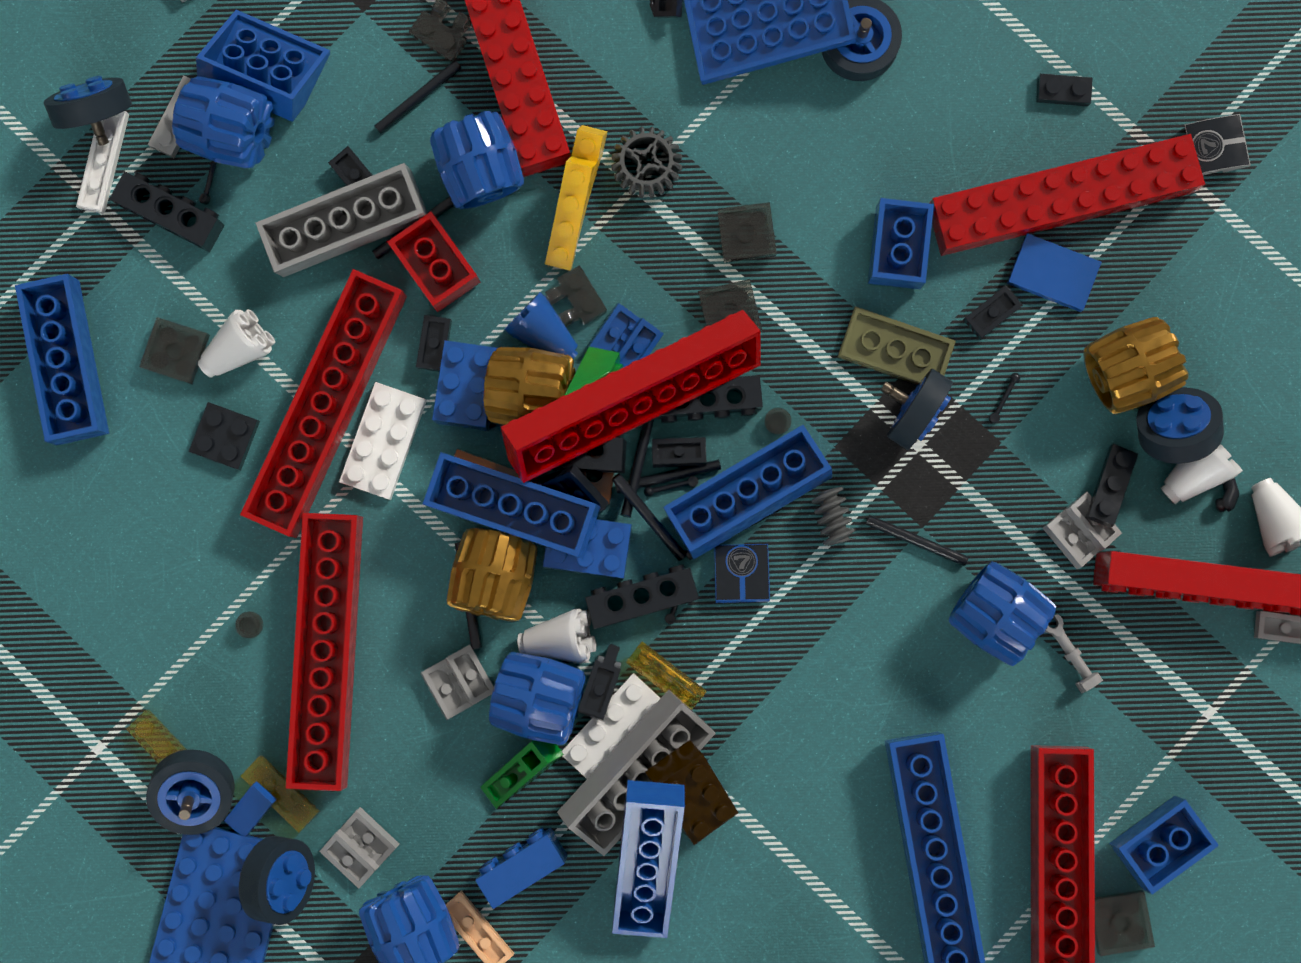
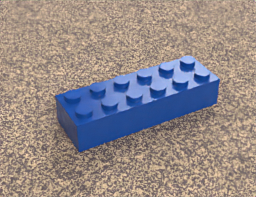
(61, 359)
(748, 491)
(511, 505)
(648, 858)

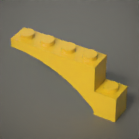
(574, 196)

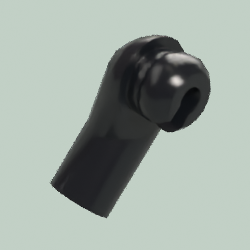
(1229, 498)

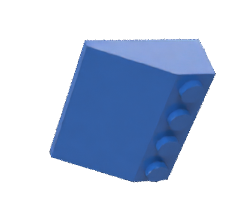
(265, 61)

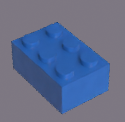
(900, 243)
(461, 386)
(604, 554)
(1164, 844)
(521, 866)

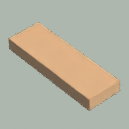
(477, 931)

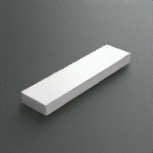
(102, 166)

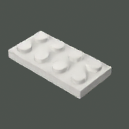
(383, 441)
(599, 737)

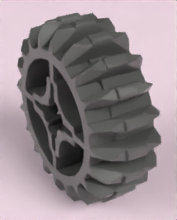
(656, 168)

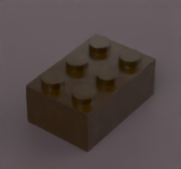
(705, 798)

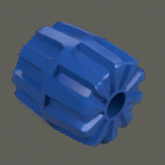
(222, 122)
(476, 160)
(1002, 613)
(536, 698)
(409, 924)

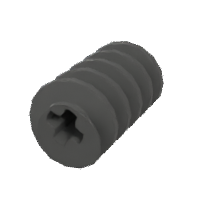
(833, 516)

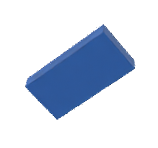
(250, 809)

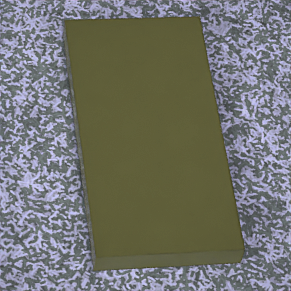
(894, 347)

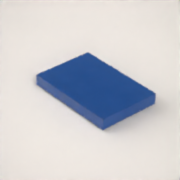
(1054, 272)

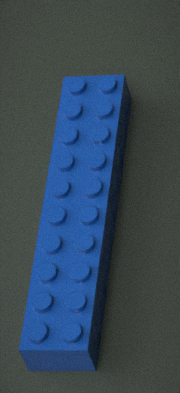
(934, 849)

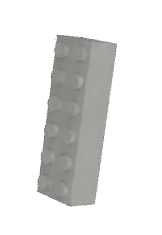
(342, 220)
(599, 803)

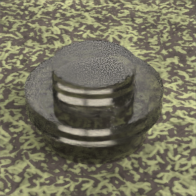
(777, 421)
(249, 624)

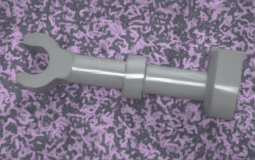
(1072, 654)

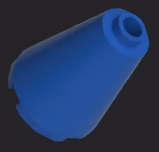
(542, 328)

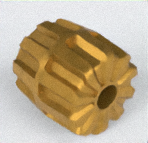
(1135, 365)
(524, 380)
(492, 574)

